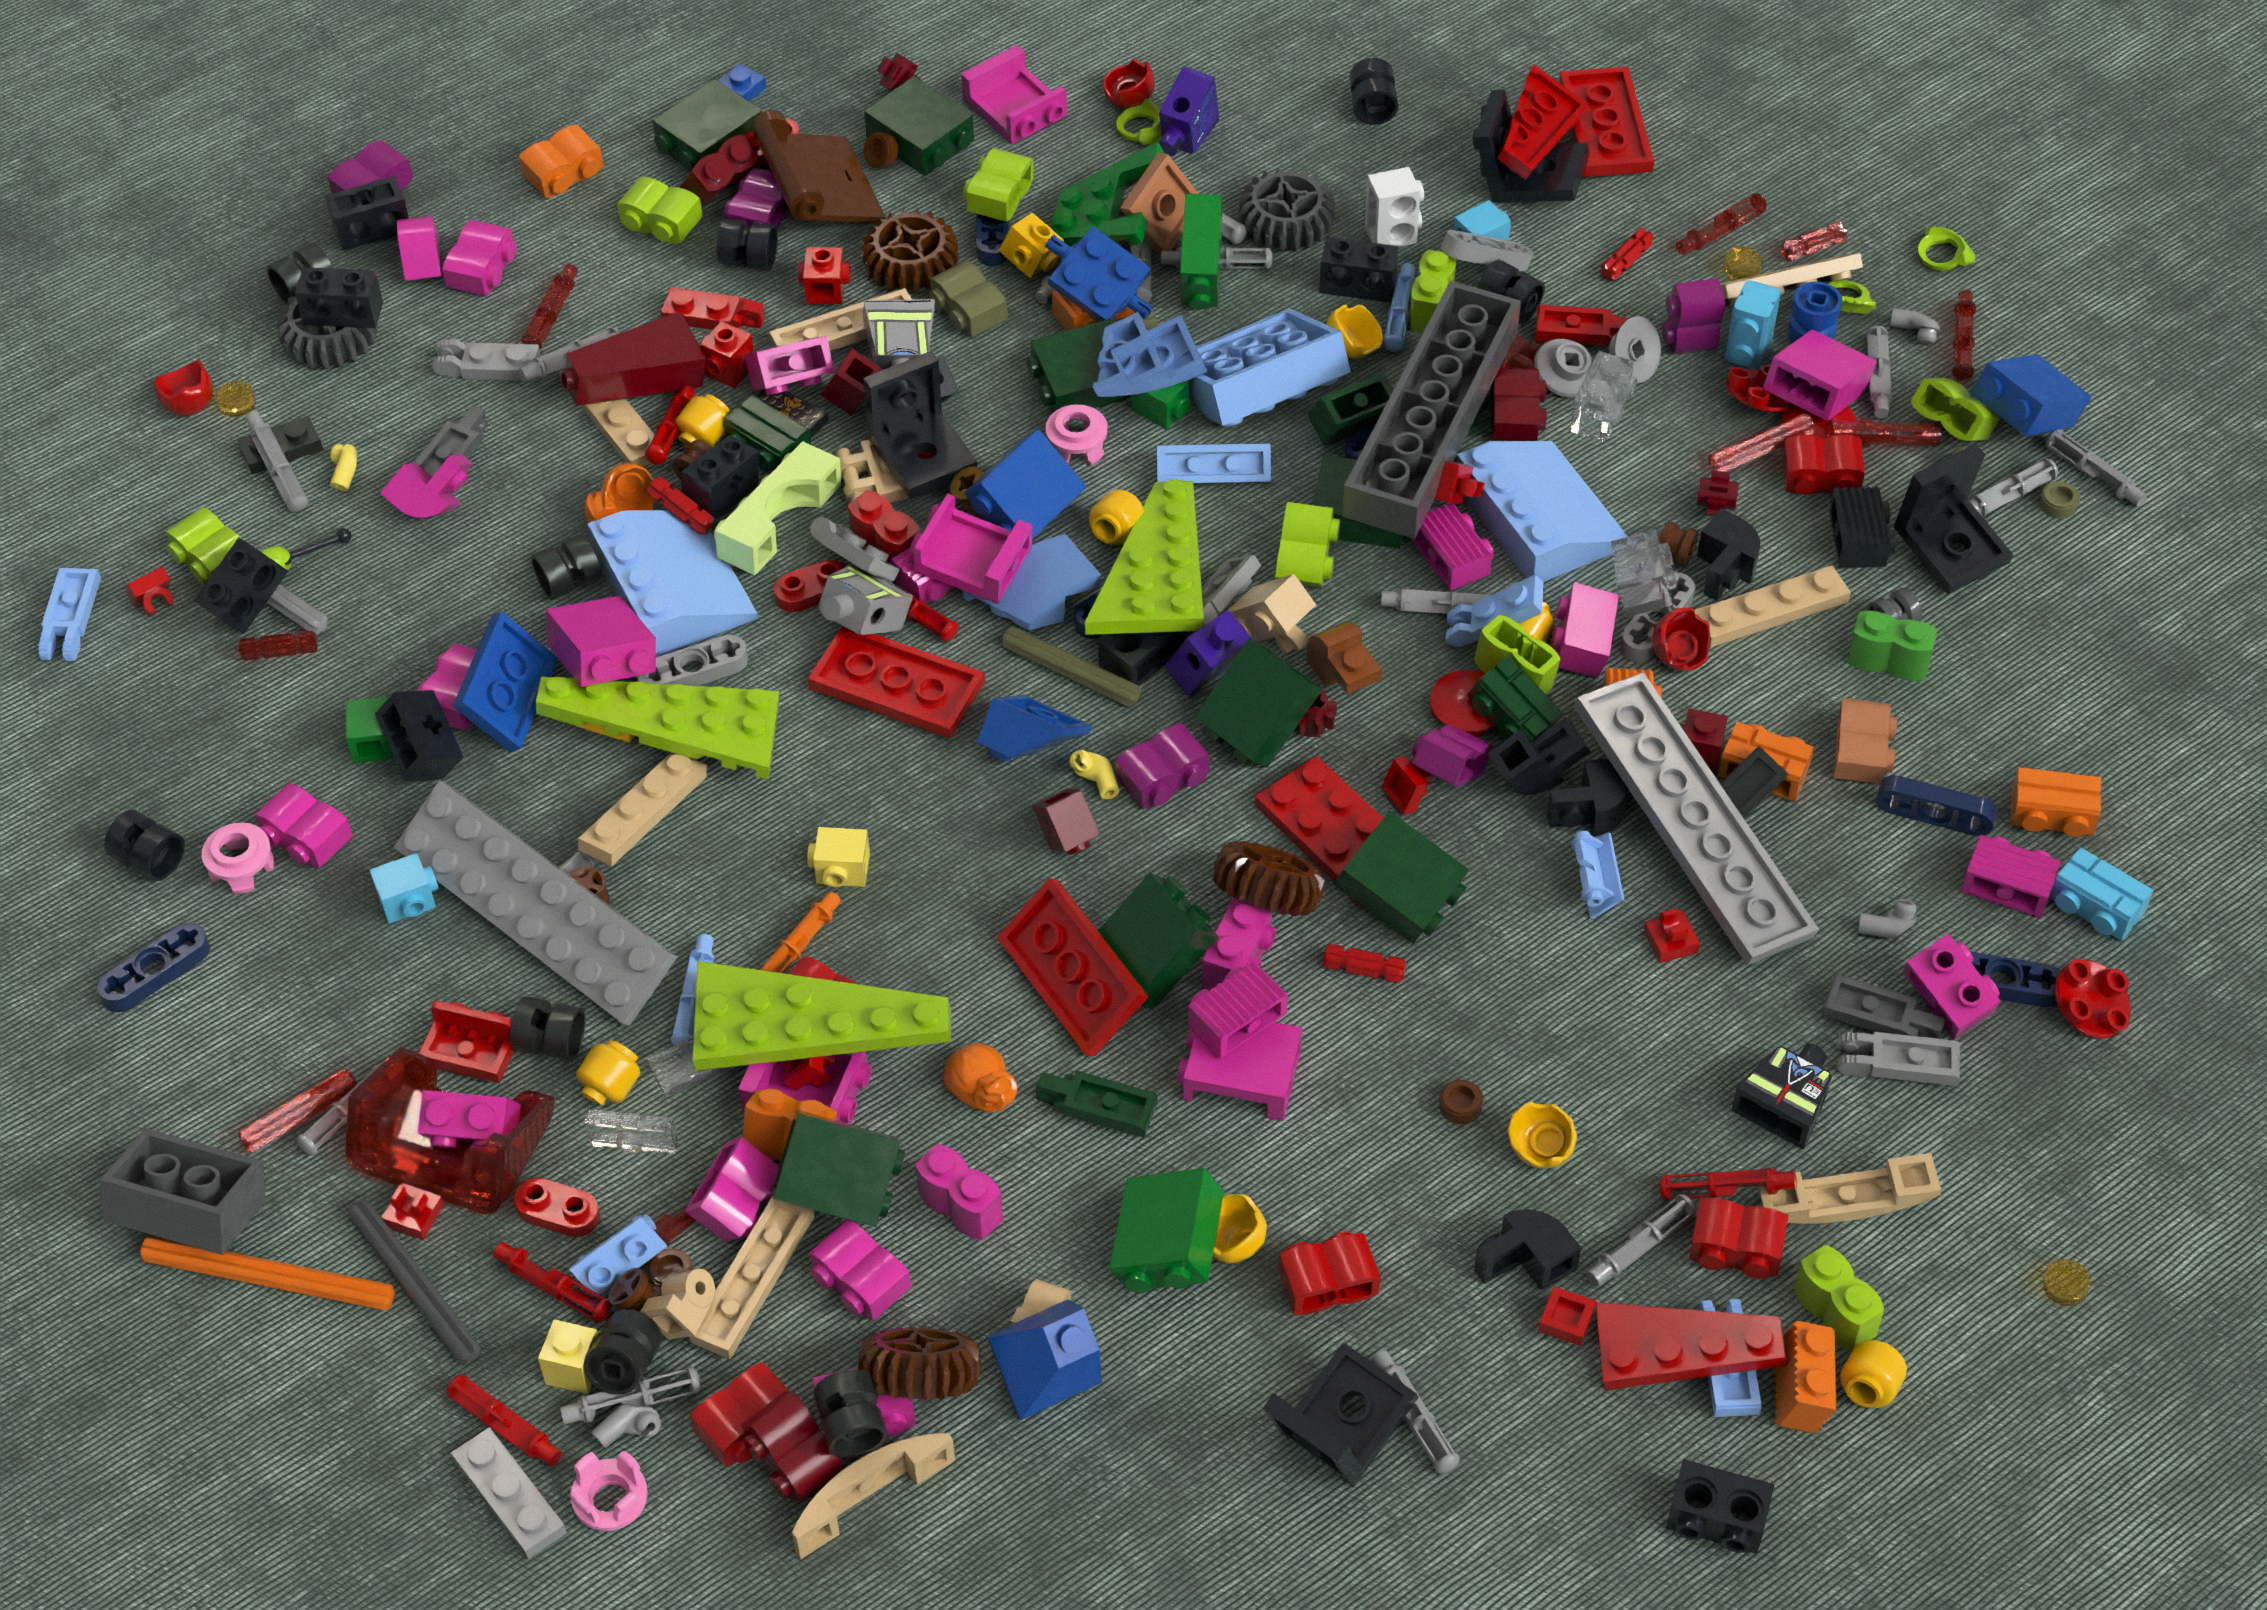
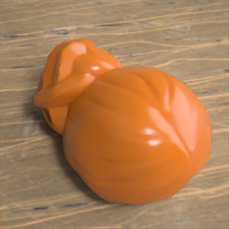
(621, 490)
(979, 1078)

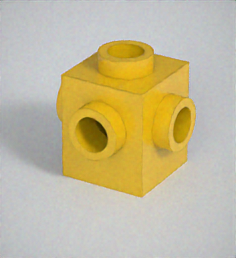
(1026, 246)

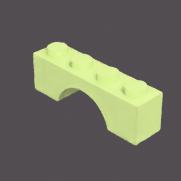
(801, 480)

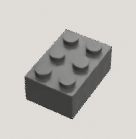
(183, 1191)

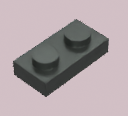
(295, 438)

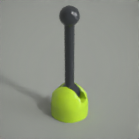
(285, 557)

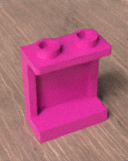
(1012, 96)
(970, 551)
(1254, 1071)
(840, 1094)

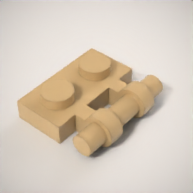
(880, 479)

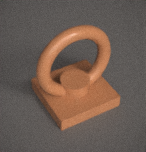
(1161, 200)

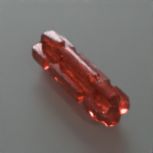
(1814, 241)
(278, 645)

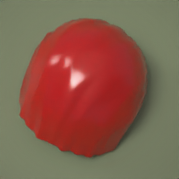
(185, 389)
(1681, 639)

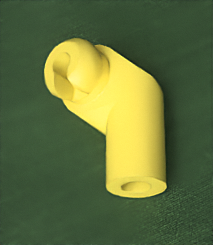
(346, 462)
(1097, 769)

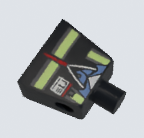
(1785, 1093)

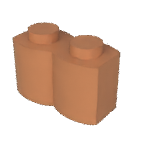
(1864, 740)

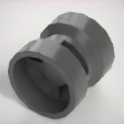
(1901, 605)

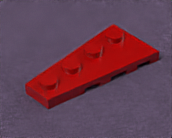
(1538, 121)
(1680, 1344)

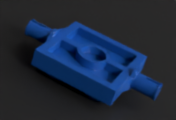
(1099, 276)

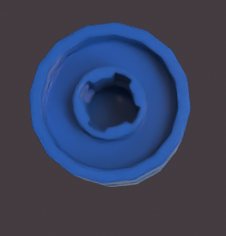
(1816, 308)

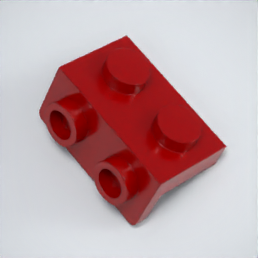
(469, 1041)

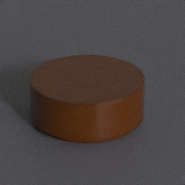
(881, 150)
(1461, 1101)
(666, 1263)

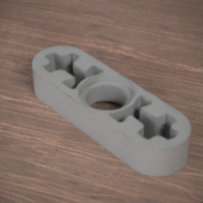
(1485, 249)
(1642, 623)
(701, 652)

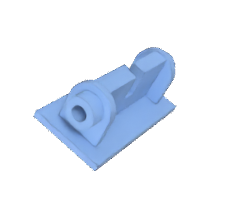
(1597, 872)
(619, 1253)

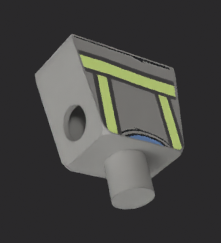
(898, 329)
(864, 602)

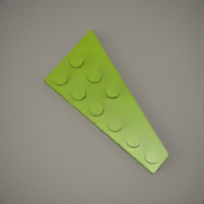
(1157, 570)
(677, 718)
(777, 1017)

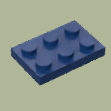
(504, 682)

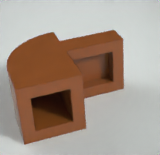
(1342, 658)

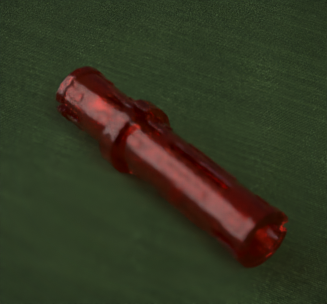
(1922, 433)

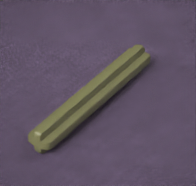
(1071, 666)

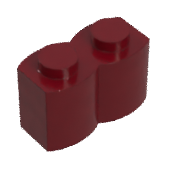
(720, 169)
(1516, 404)
(791, 1447)

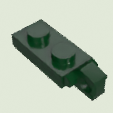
(1099, 1101)

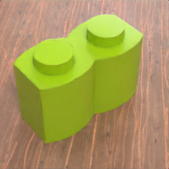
(999, 184)
(659, 210)
(1434, 275)
(1952, 405)
(200, 543)
(1306, 543)
(1508, 638)
(1834, 1294)

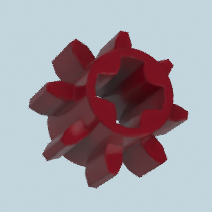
(896, 71)
(1717, 492)
(1318, 717)

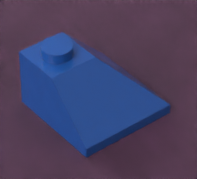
(1025, 726)
(1047, 1357)

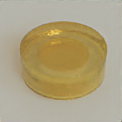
(1742, 263)
(235, 399)
(2066, 1282)

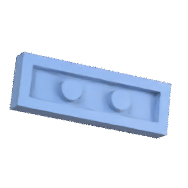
(1214, 463)

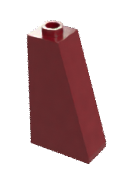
(636, 363)

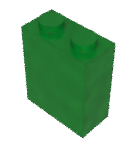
(1201, 250)
(1167, 1230)

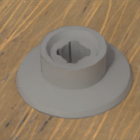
(1638, 342)
(1560, 377)

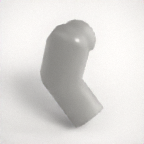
(1914, 320)
(1892, 924)

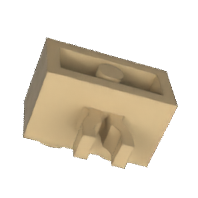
(1273, 612)

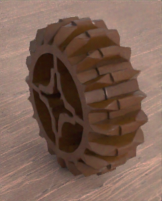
(909, 250)
(1268, 878)
(920, 1363)

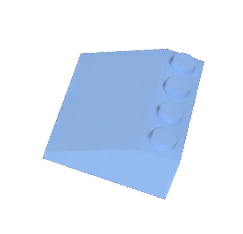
(1266, 365)
(1539, 507)
(669, 576)

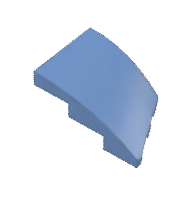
(1145, 360)
(1042, 583)

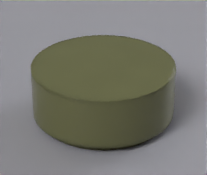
(2059, 499)

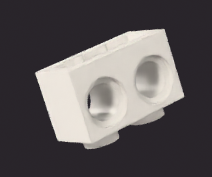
(1393, 207)

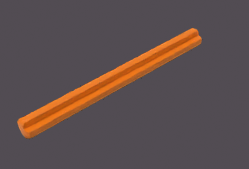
(269, 1273)

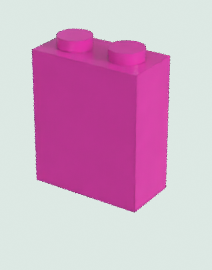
(1819, 374)
(601, 640)

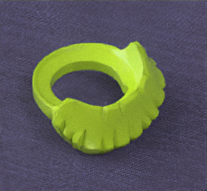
(1146, 135)
(1937, 235)
(1860, 305)

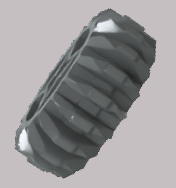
(1287, 209)
(320, 343)

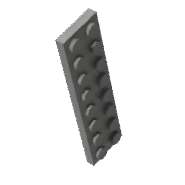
(1696, 818)
(536, 903)

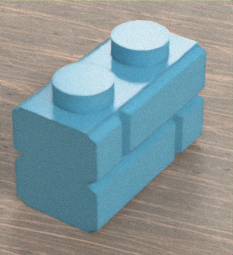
(1752, 324)
(2100, 894)

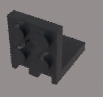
(1565, 161)
(913, 425)
(1940, 512)
(1326, 1433)

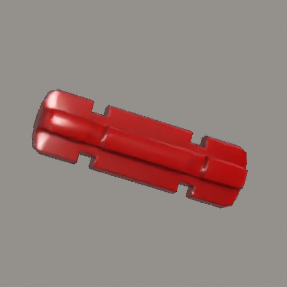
(1626, 254)
(680, 505)
(1364, 963)

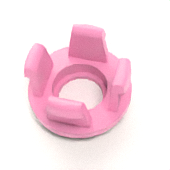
(1087, 442)
(239, 869)
(595, 1474)

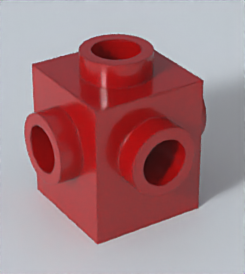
(824, 275)
(725, 353)

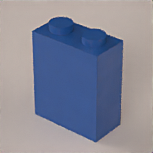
(2030, 394)
(1026, 485)

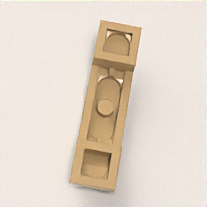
(1858, 1194)
(917, 1455)

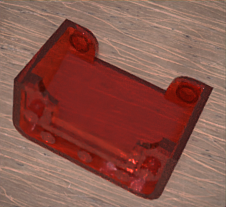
(386, 1143)

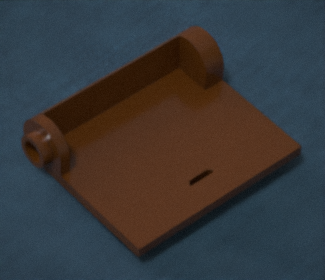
(816, 173)

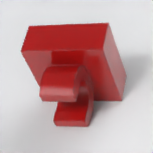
(1457, 484)
(149, 587)
(1406, 784)
(1671, 936)
(801, 1071)
(412, 1211)

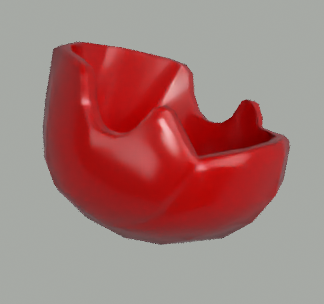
(1129, 84)

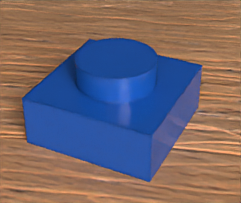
(744, 82)

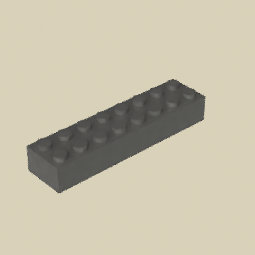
(1431, 409)

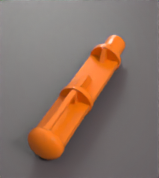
(796, 942)

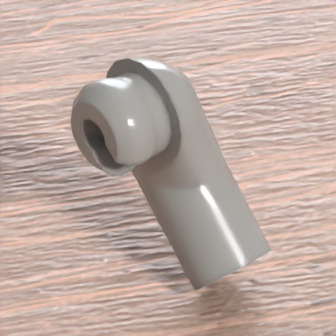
(630, 1420)

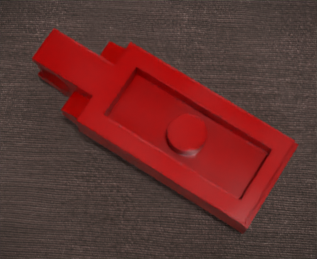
(709, 309)
(1577, 324)

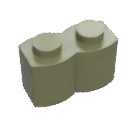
(968, 299)

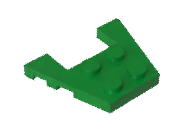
(1098, 202)

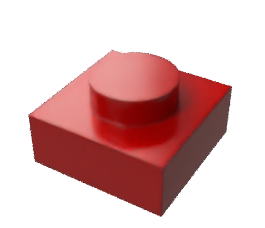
(1567, 1316)

